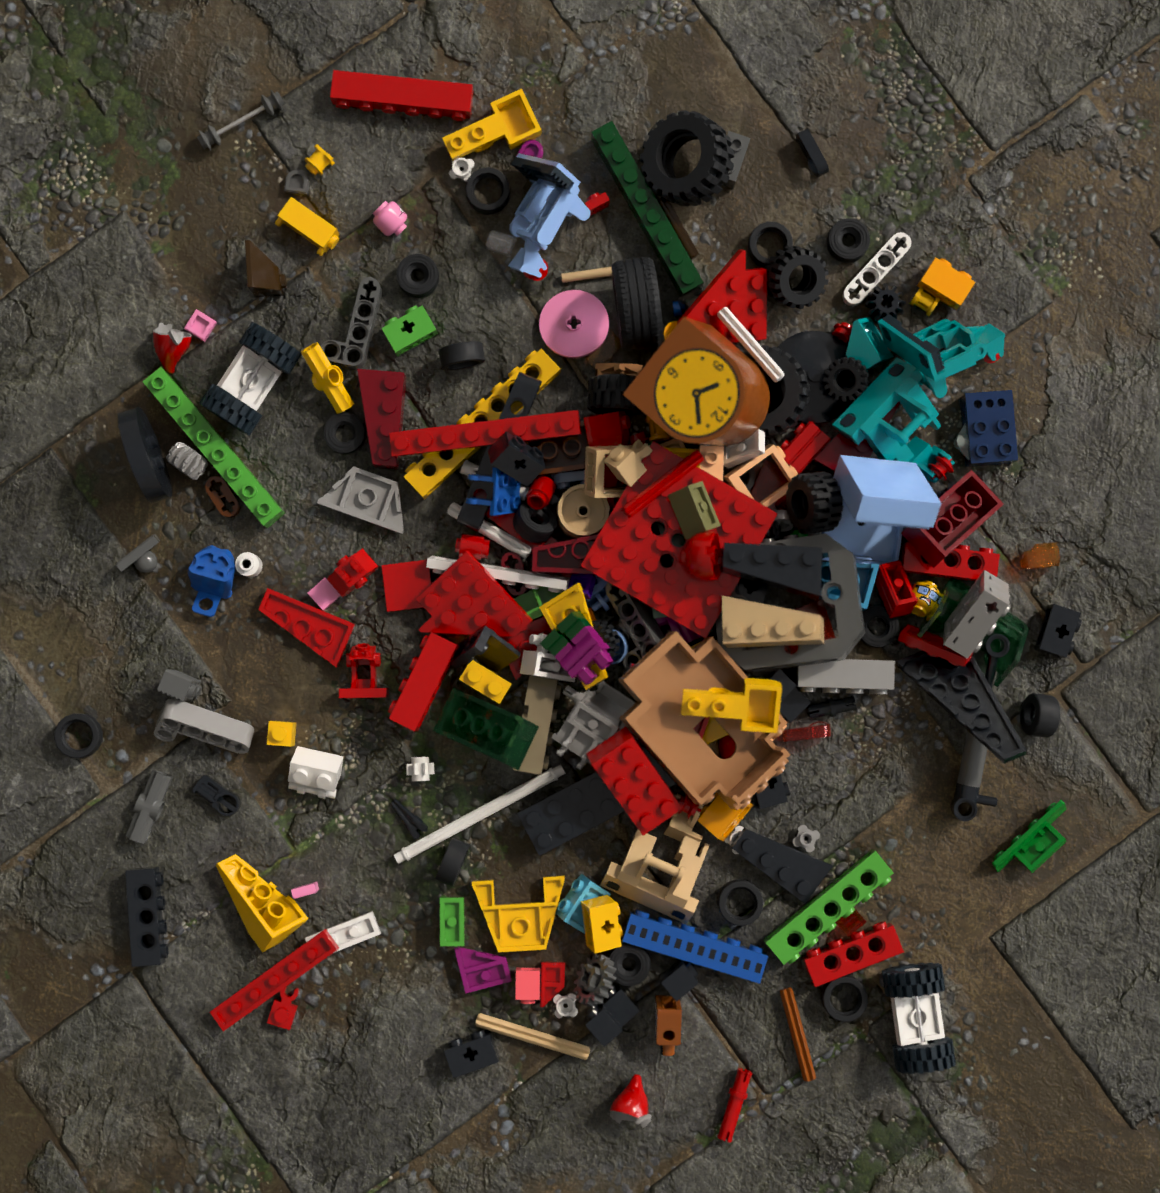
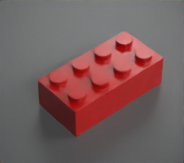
(423, 682)
(634, 780)

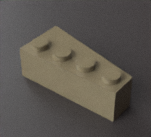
(540, 711)

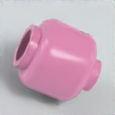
(390, 218)

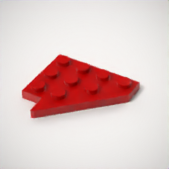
(741, 292)
(468, 599)

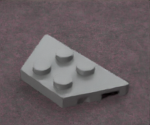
(367, 498)

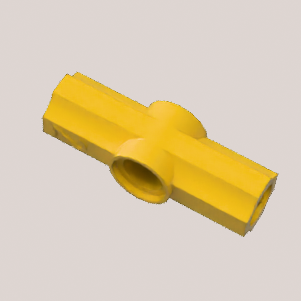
(327, 377)

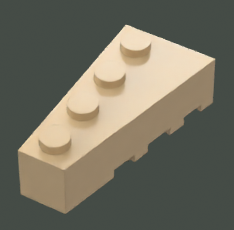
(766, 625)

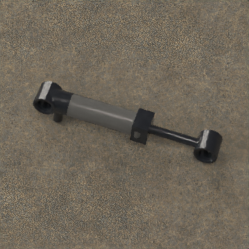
(974, 751)

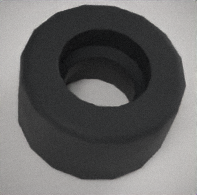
(1040, 715)

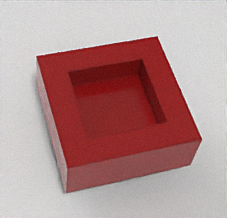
(597, 202)

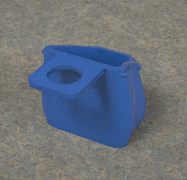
(212, 577)

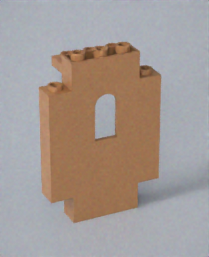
(670, 737)

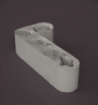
(203, 725)

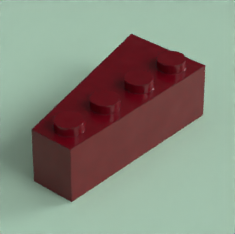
(383, 409)

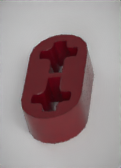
(519, 565)

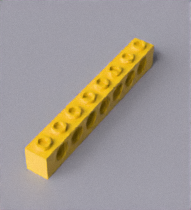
(425, 485)

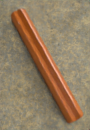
(797, 1034)

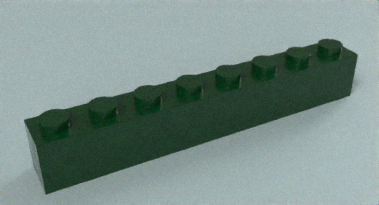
(646, 209)

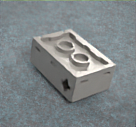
(976, 614)

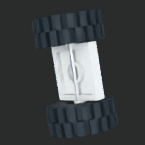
(250, 378)
(918, 1018)

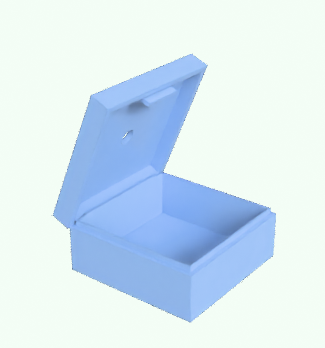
(885, 499)

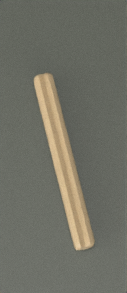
(532, 1036)

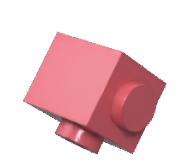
(527, 985)

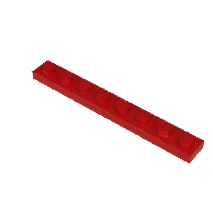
(484, 433)

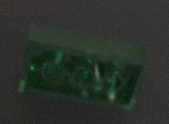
(486, 728)

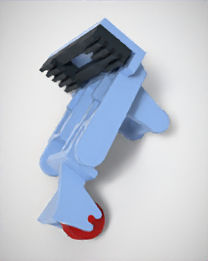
(542, 211)

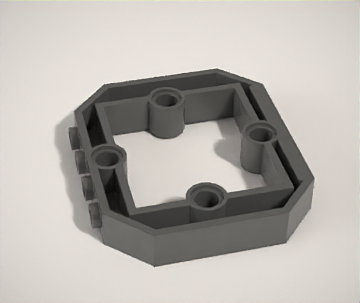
(847, 609)

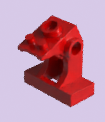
(363, 688)

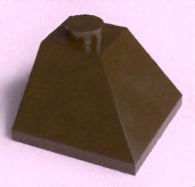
(263, 275)

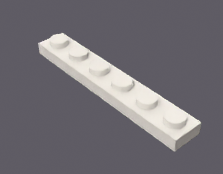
(508, 575)

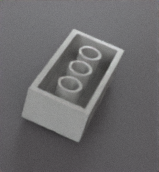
(846, 674)

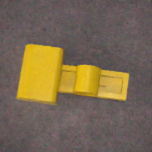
(510, 119)
(755, 707)

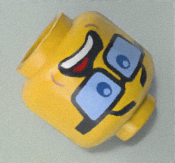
(926, 595)

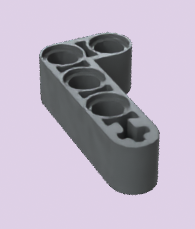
(357, 323)
(633, 623)

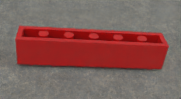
(402, 95)

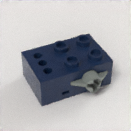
(987, 429)

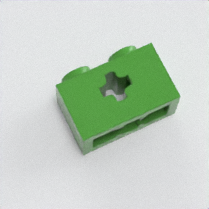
(402, 340)

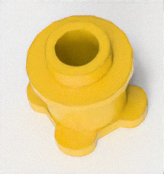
(318, 161)

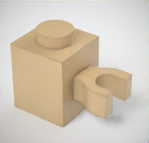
(626, 462)

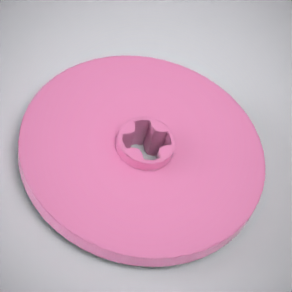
(561, 311)

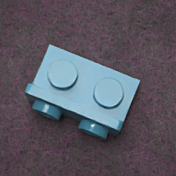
(570, 907)

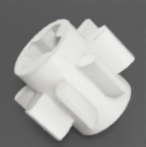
(420, 769)

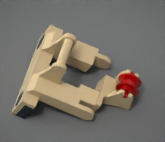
(676, 899)

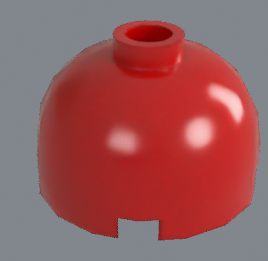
(702, 555)

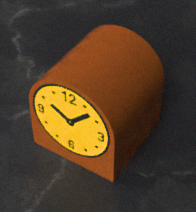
(702, 387)

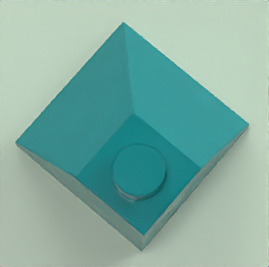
(867, 344)

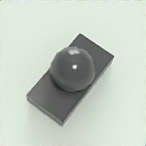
(143, 559)

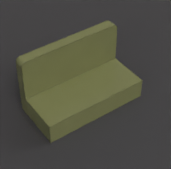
(693, 509)

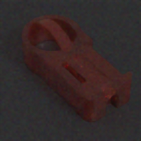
(807, 732)

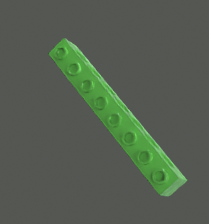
(214, 447)

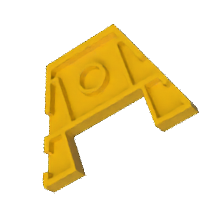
(520, 924)

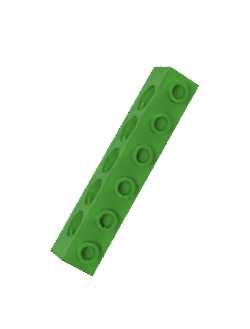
(814, 908)

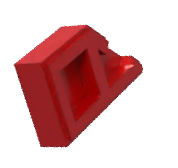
(551, 980)

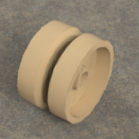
(574, 523)

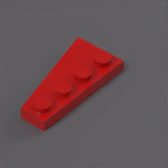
(315, 628)

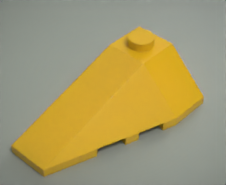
(262, 908)

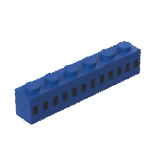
(694, 946)

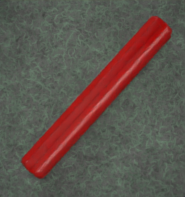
(663, 483)

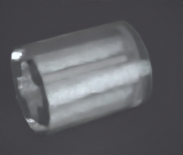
(500, 243)

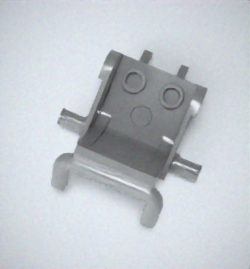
(592, 719)

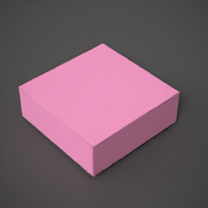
(200, 325)
(324, 594)
(305, 890)

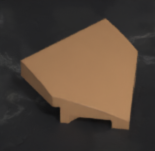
(617, 368)

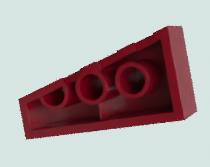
(840, 445)
(562, 556)

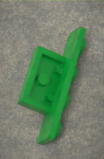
(1036, 844)

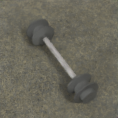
(268, 103)

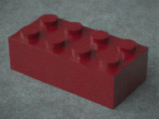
(960, 514)

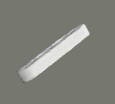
(875, 268)

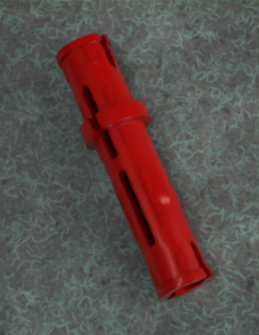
(734, 1105)

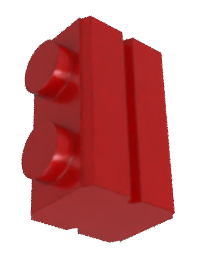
(804, 446)
(895, 589)

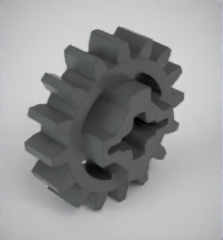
(594, 980)

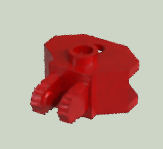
(352, 572)

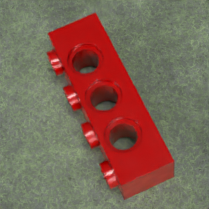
(960, 570)
(888, 947)

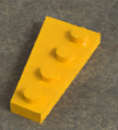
(560, 607)

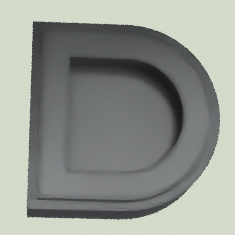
(297, 183)

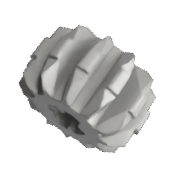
(187, 460)

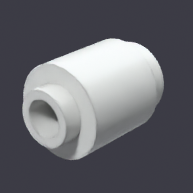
(253, 570)

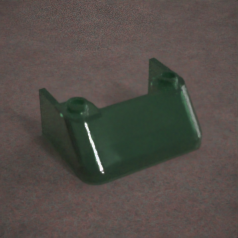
(1010, 626)

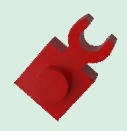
(283, 1010)

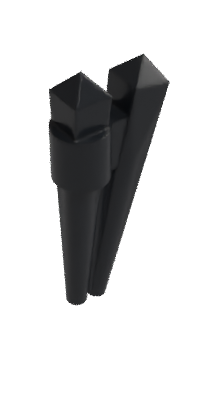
(409, 819)

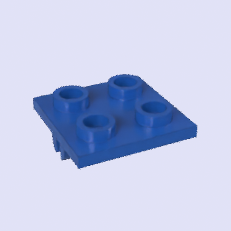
(505, 493)

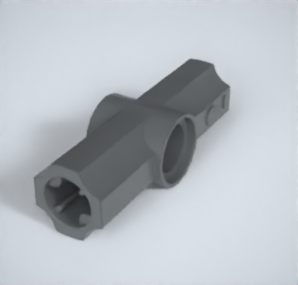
(149, 806)

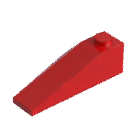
(608, 430)

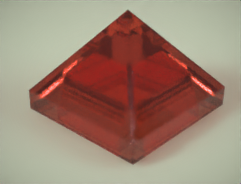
(851, 923)

